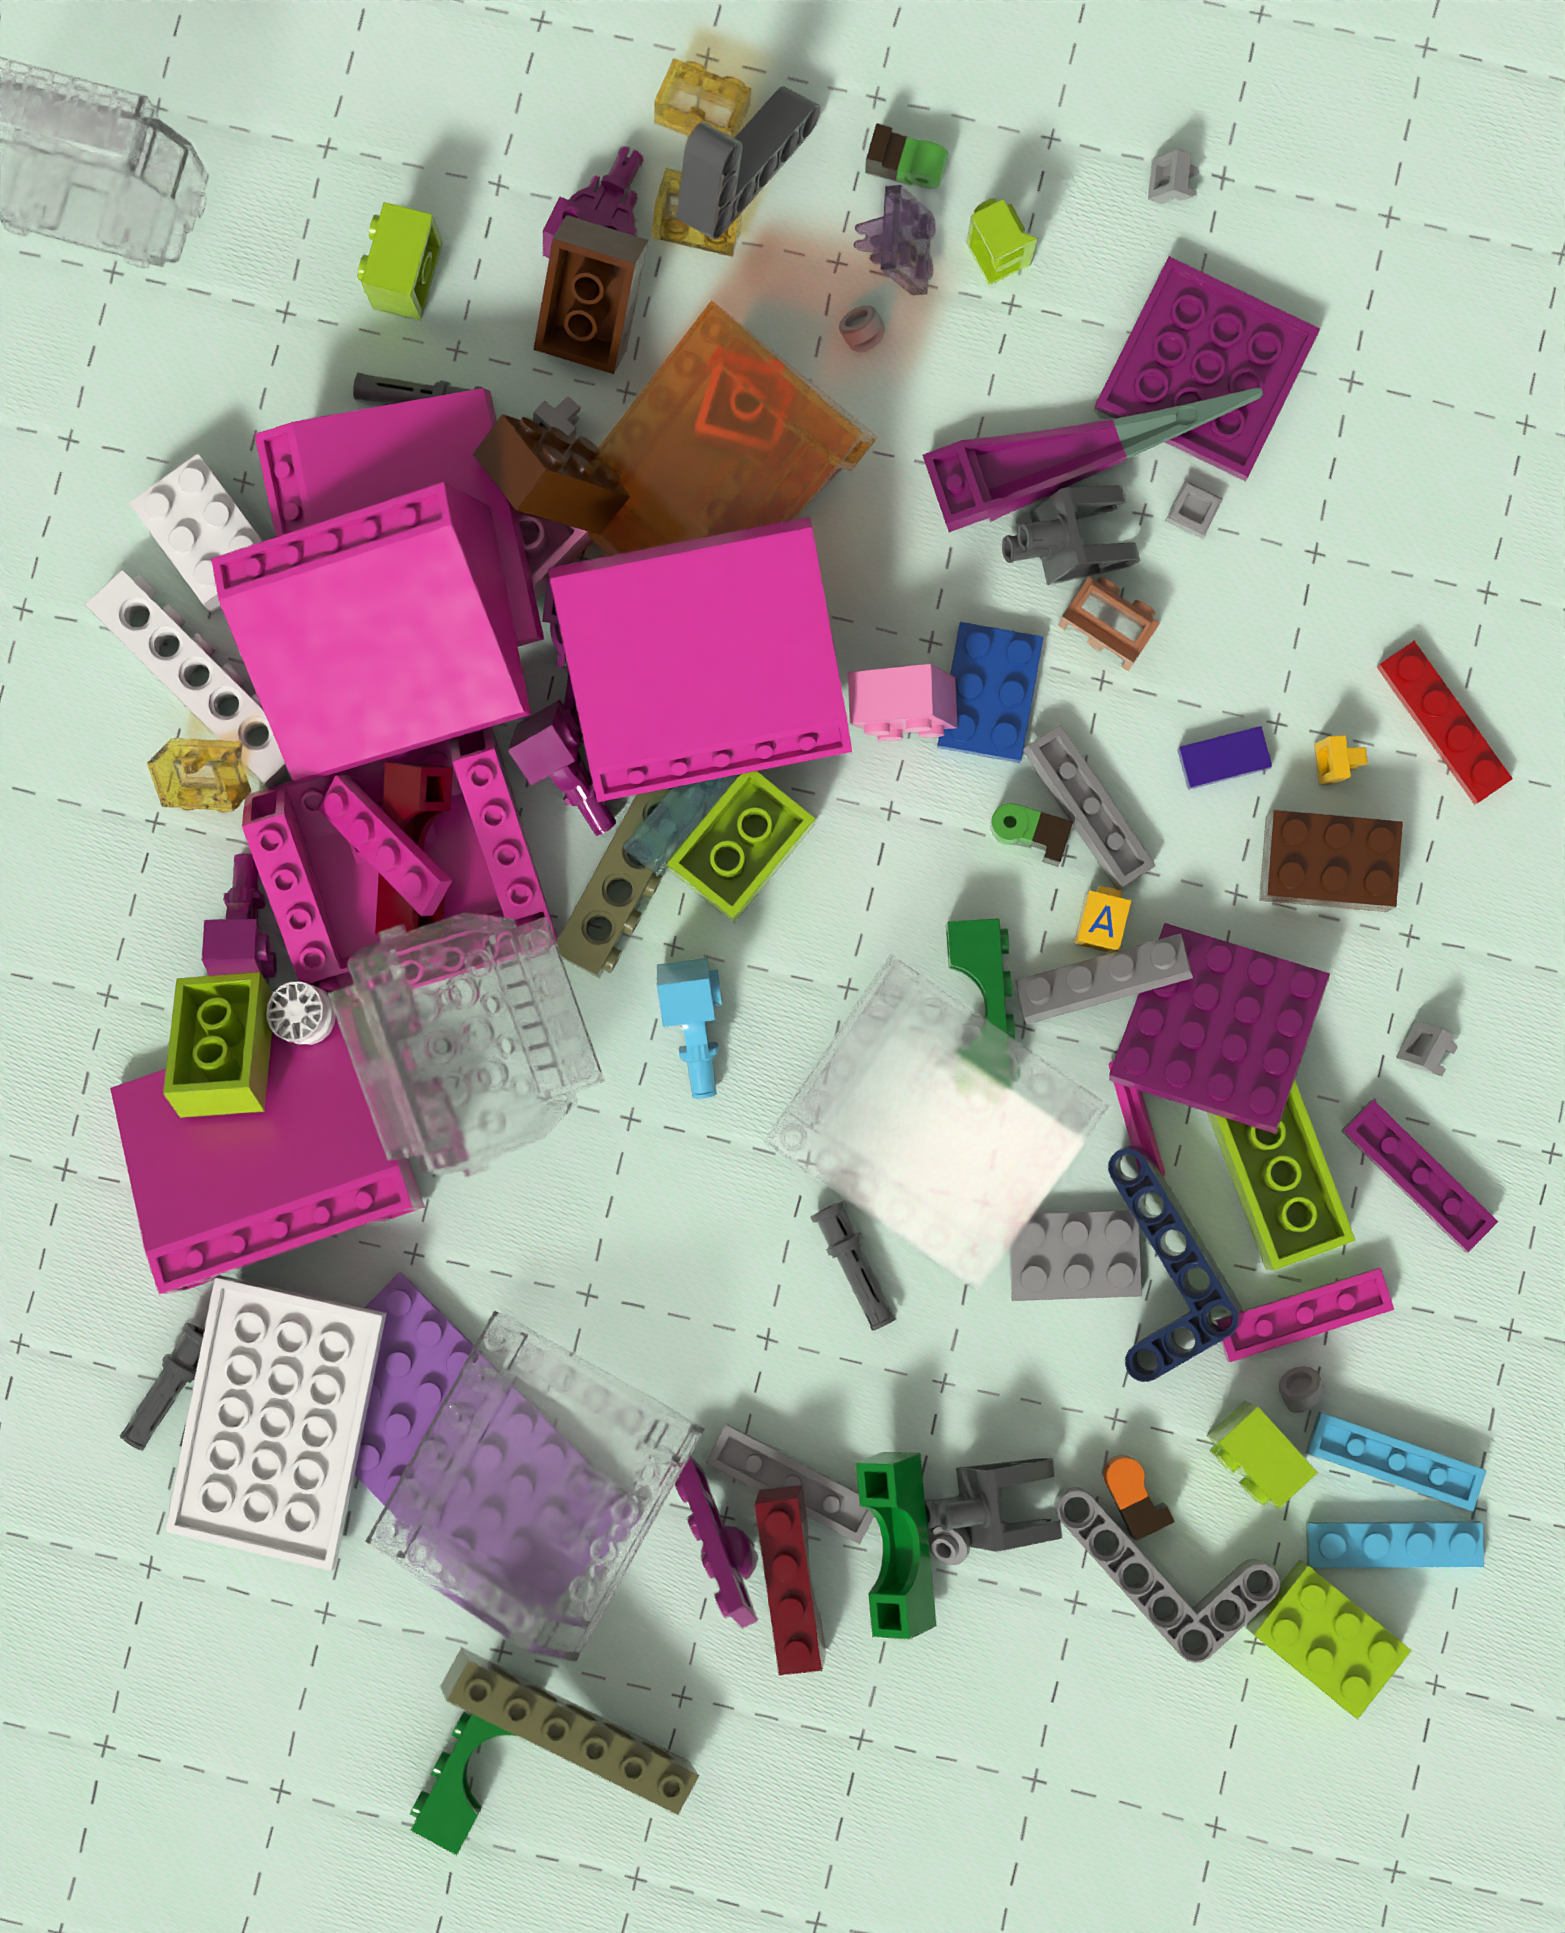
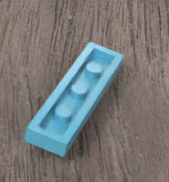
(1396, 1461)
(1395, 1544)

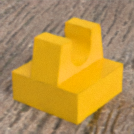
(1337, 760)

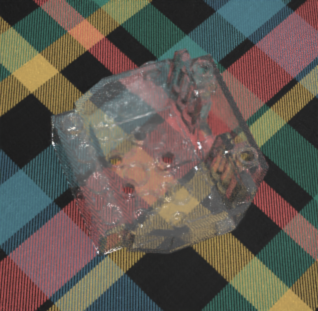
(94, 167)
(475, 1097)

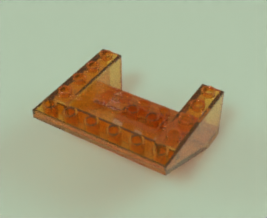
(723, 441)

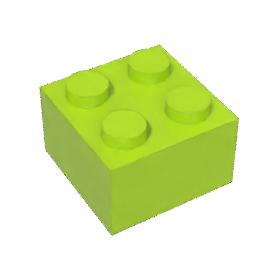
(400, 260)
(1262, 1455)

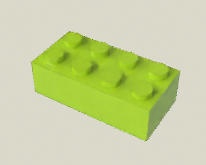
(1284, 1186)

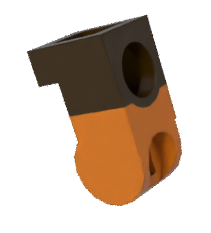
(1125, 1483)

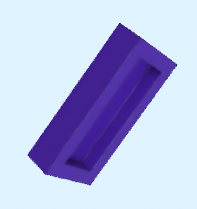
(1224, 757)

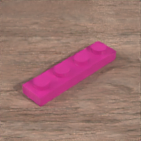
(384, 845)
(1307, 1314)

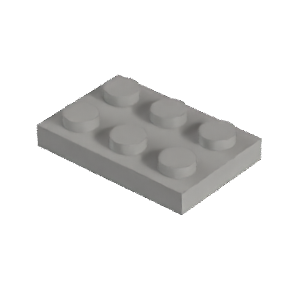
(1076, 1256)

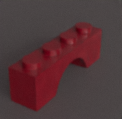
(413, 800)
(788, 1580)

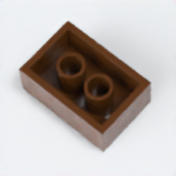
(590, 294)
(551, 474)
(1331, 861)

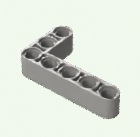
(1154, 1585)

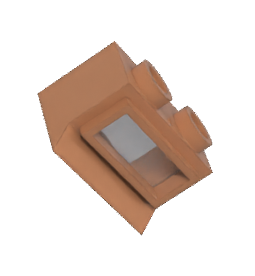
(1110, 620)

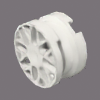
(302, 1013)

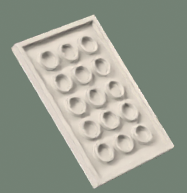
(275, 1422)

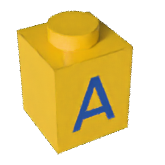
(1102, 920)

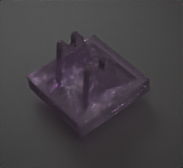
(901, 240)

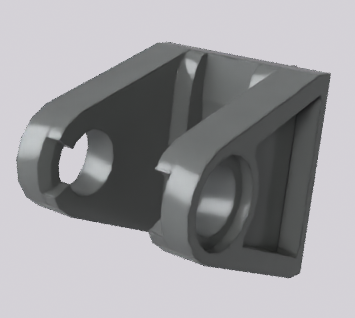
(1057, 539)
(978, 1506)

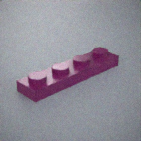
(1419, 1176)

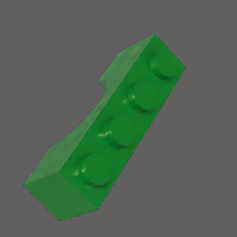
(977, 952)
(903, 1594)
(451, 1808)

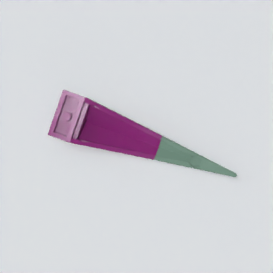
(1008, 472)

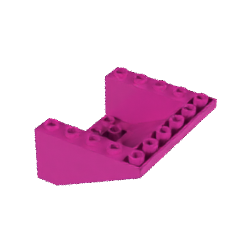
(387, 451)
(376, 630)
(701, 659)
(329, 891)
(258, 1182)

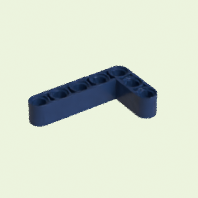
(1178, 1266)

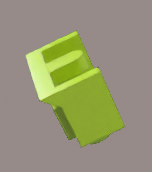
(999, 240)

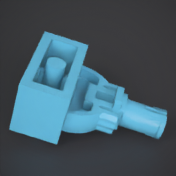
(688, 999)

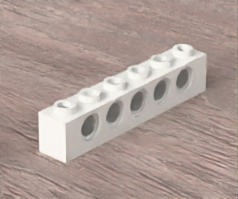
(115, 607)

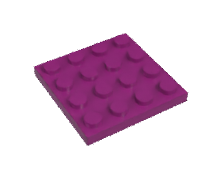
(1202, 344)
(1225, 1035)

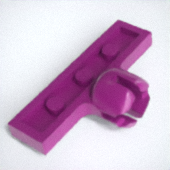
(725, 1550)

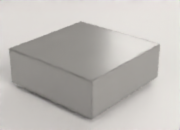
(1194, 509)

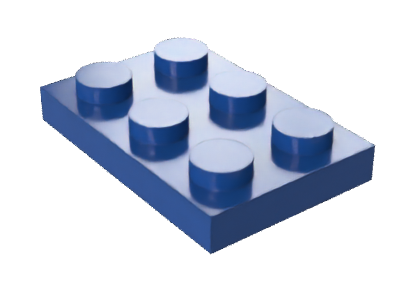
(993, 691)

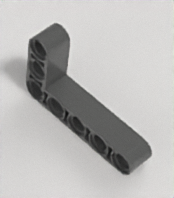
(728, 172)

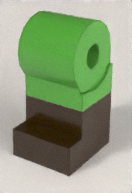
(905, 159)
(1031, 827)

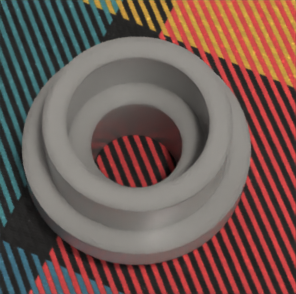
(949, 1546)

